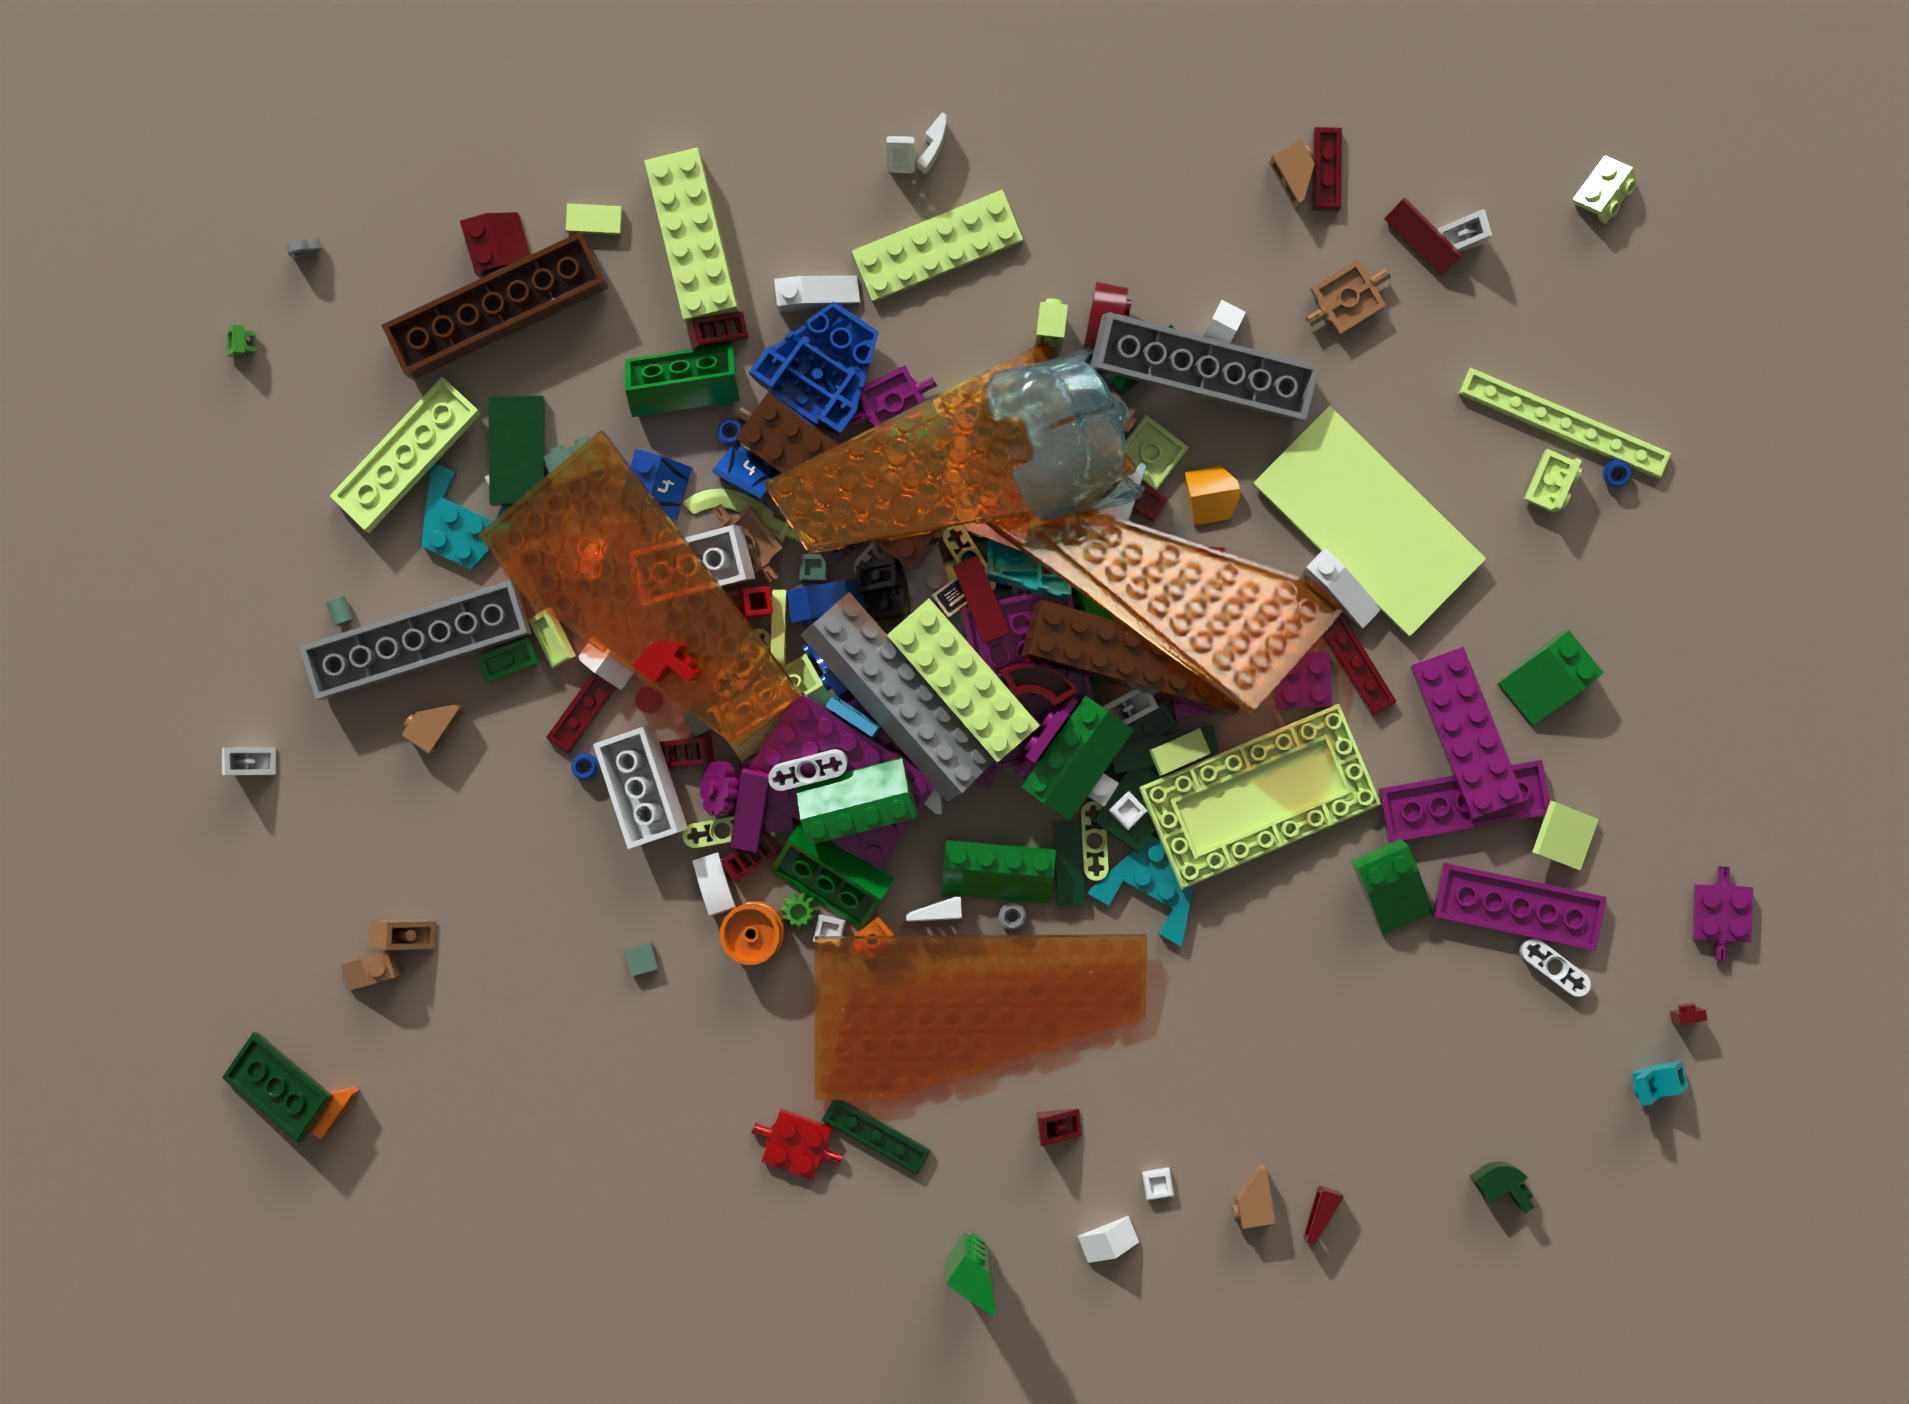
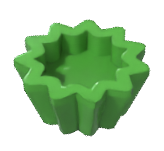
(799, 911)

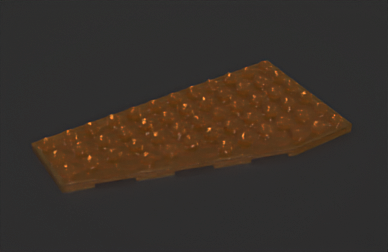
(915, 471)
(623, 576)
(951, 1006)

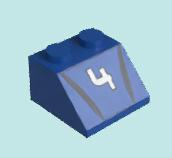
(745, 473)
(663, 478)

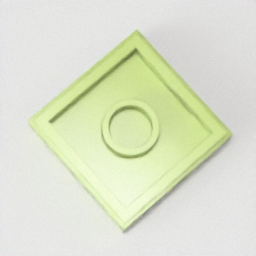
(1155, 449)
(1565, 835)

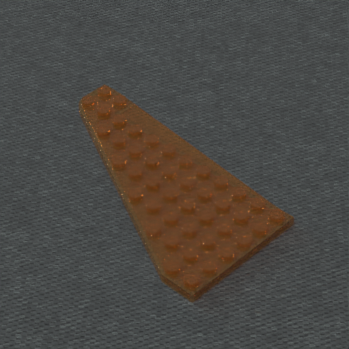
(1203, 607)

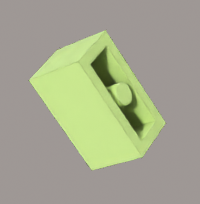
(1051, 323)

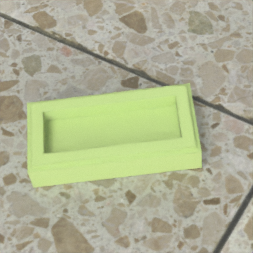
(594, 219)
(552, 638)
(1179, 751)

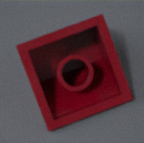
(494, 241)

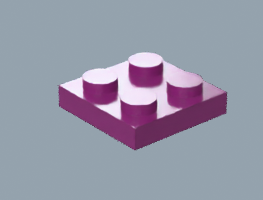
(1306, 683)

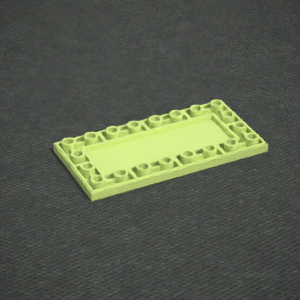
(1370, 520)
(1259, 796)

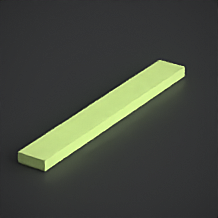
(1564, 423)

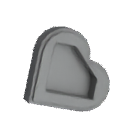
(302, 248)

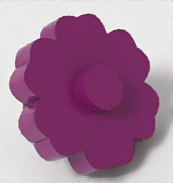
(719, 788)

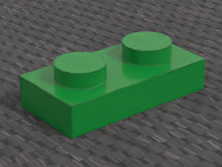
(508, 659)

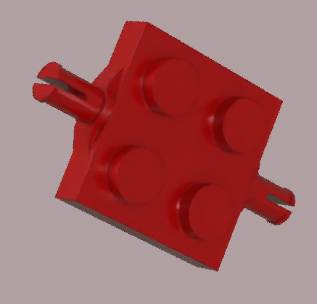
(796, 1144)

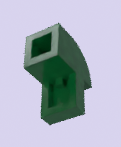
(1498, 1179)

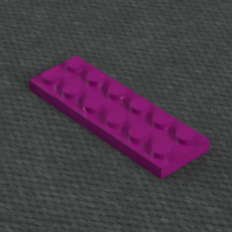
(1467, 733)
(1438, 807)
(1519, 906)

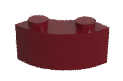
(1105, 299)
(1038, 678)

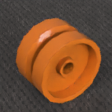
(766, 923)

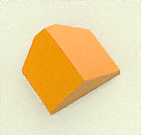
(1211, 494)

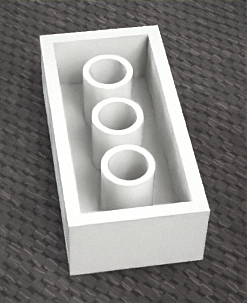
(724, 554)
(640, 786)

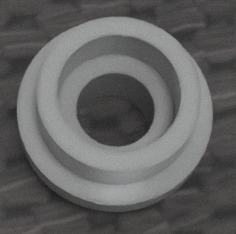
(1012, 925)

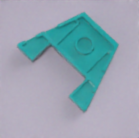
(450, 527)
(1021, 571)
(1153, 875)

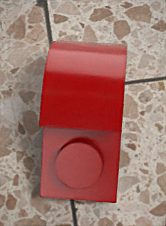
(753, 602)
(662, 657)

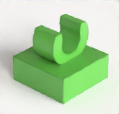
(236, 341)

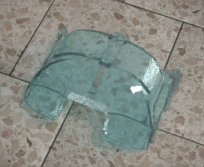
(1079, 461)

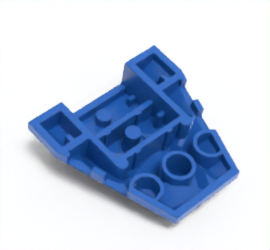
(820, 367)

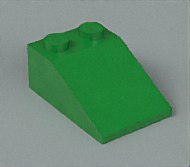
(1550, 677)
(1392, 886)

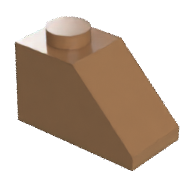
(1294, 169)
(430, 727)
(402, 934)
(372, 969)
(1254, 1201)

